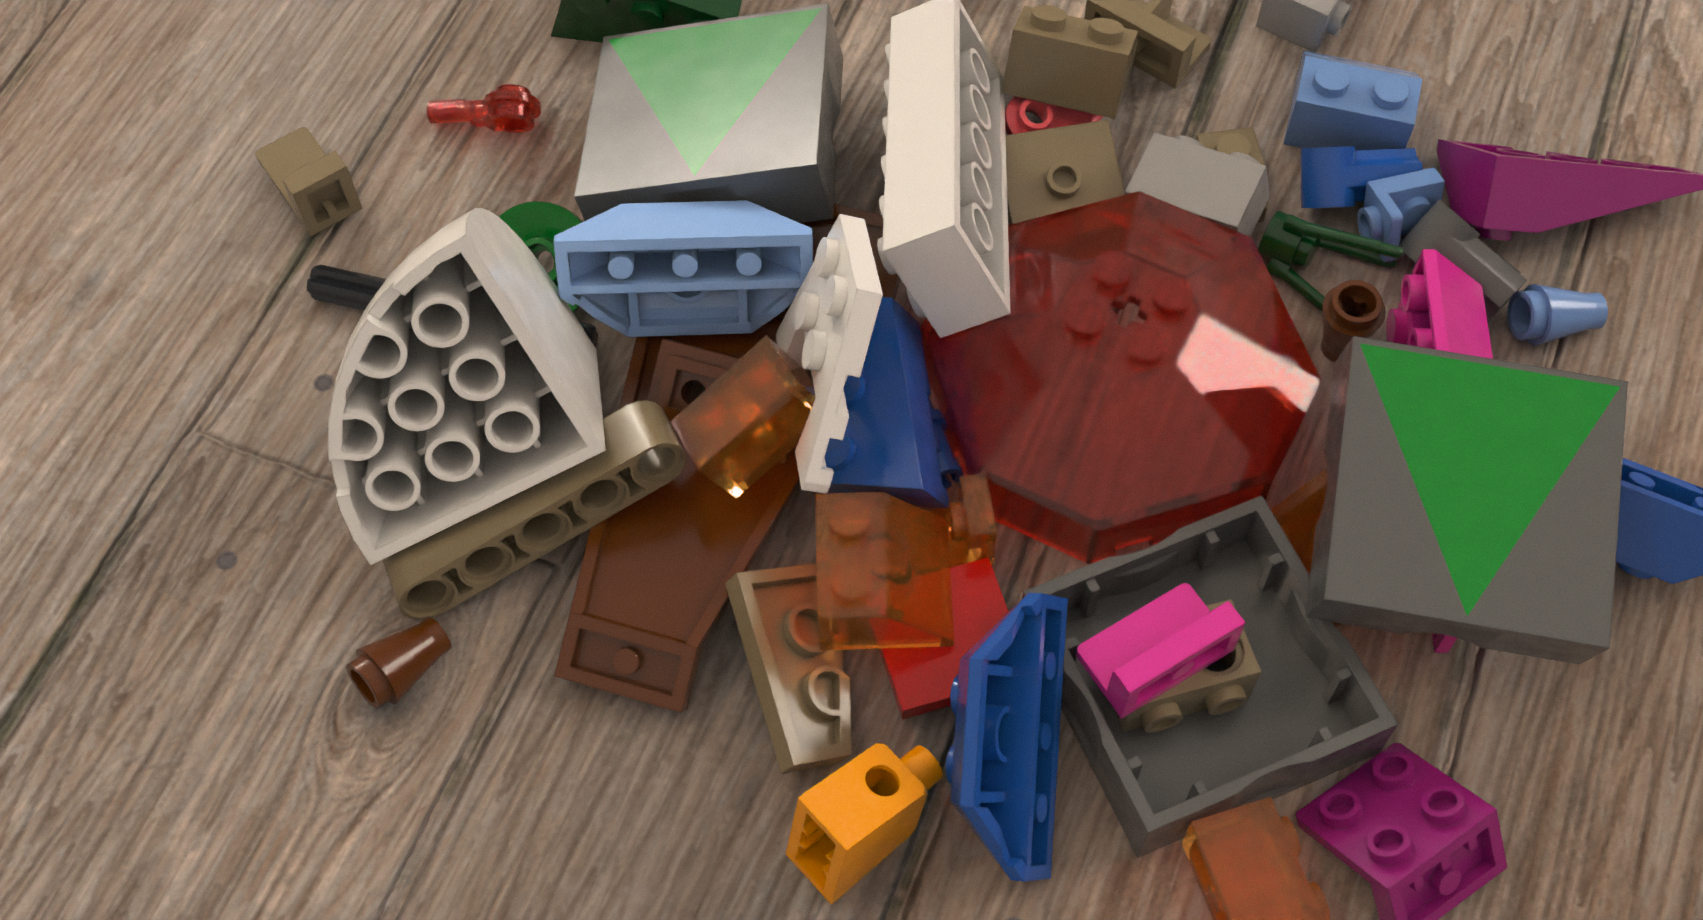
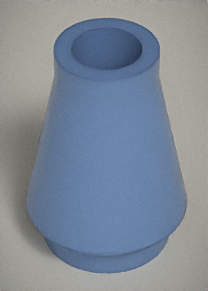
(1550, 313)

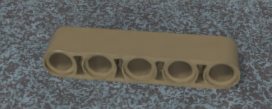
(511, 534)

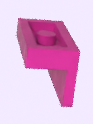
(1159, 647)

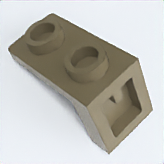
(309, 180)

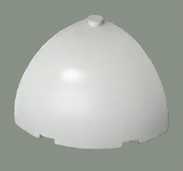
(458, 388)

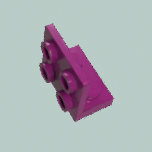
(1408, 834)

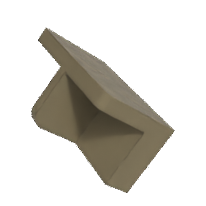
(1164, 44)

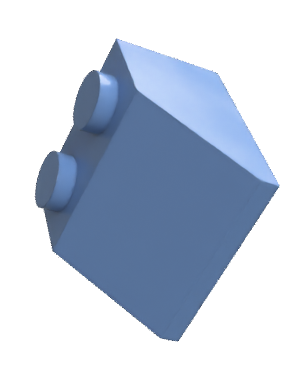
(1351, 104)

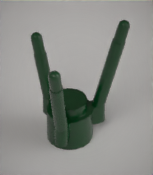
(1295, 241)

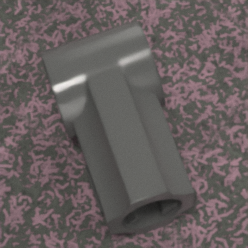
(1459, 243)

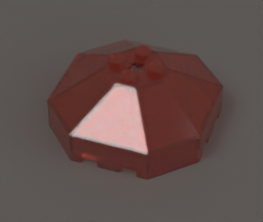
(1116, 429)

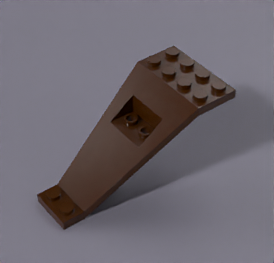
(662, 564)

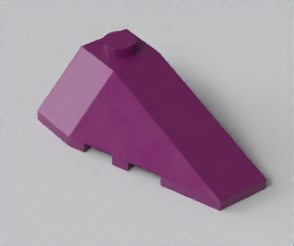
(1535, 192)

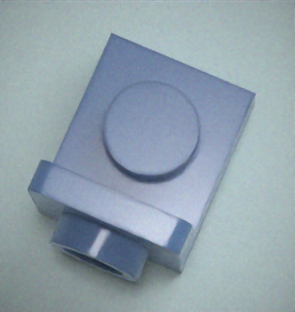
(1397, 205)

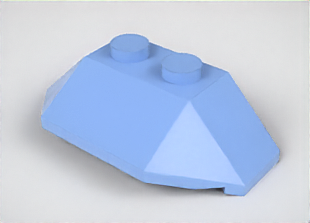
(683, 267)

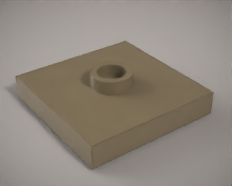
(1060, 169)

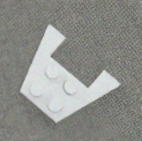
(830, 335)

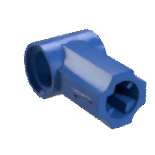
(1340, 174)

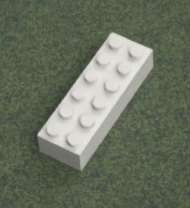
(945, 169)

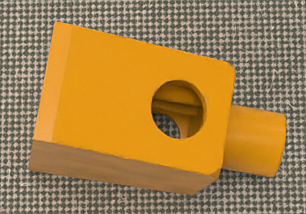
(859, 816)

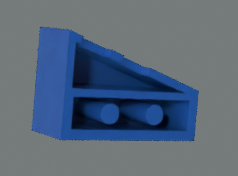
(889, 426)

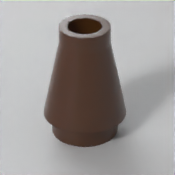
(1350, 311)
(395, 663)

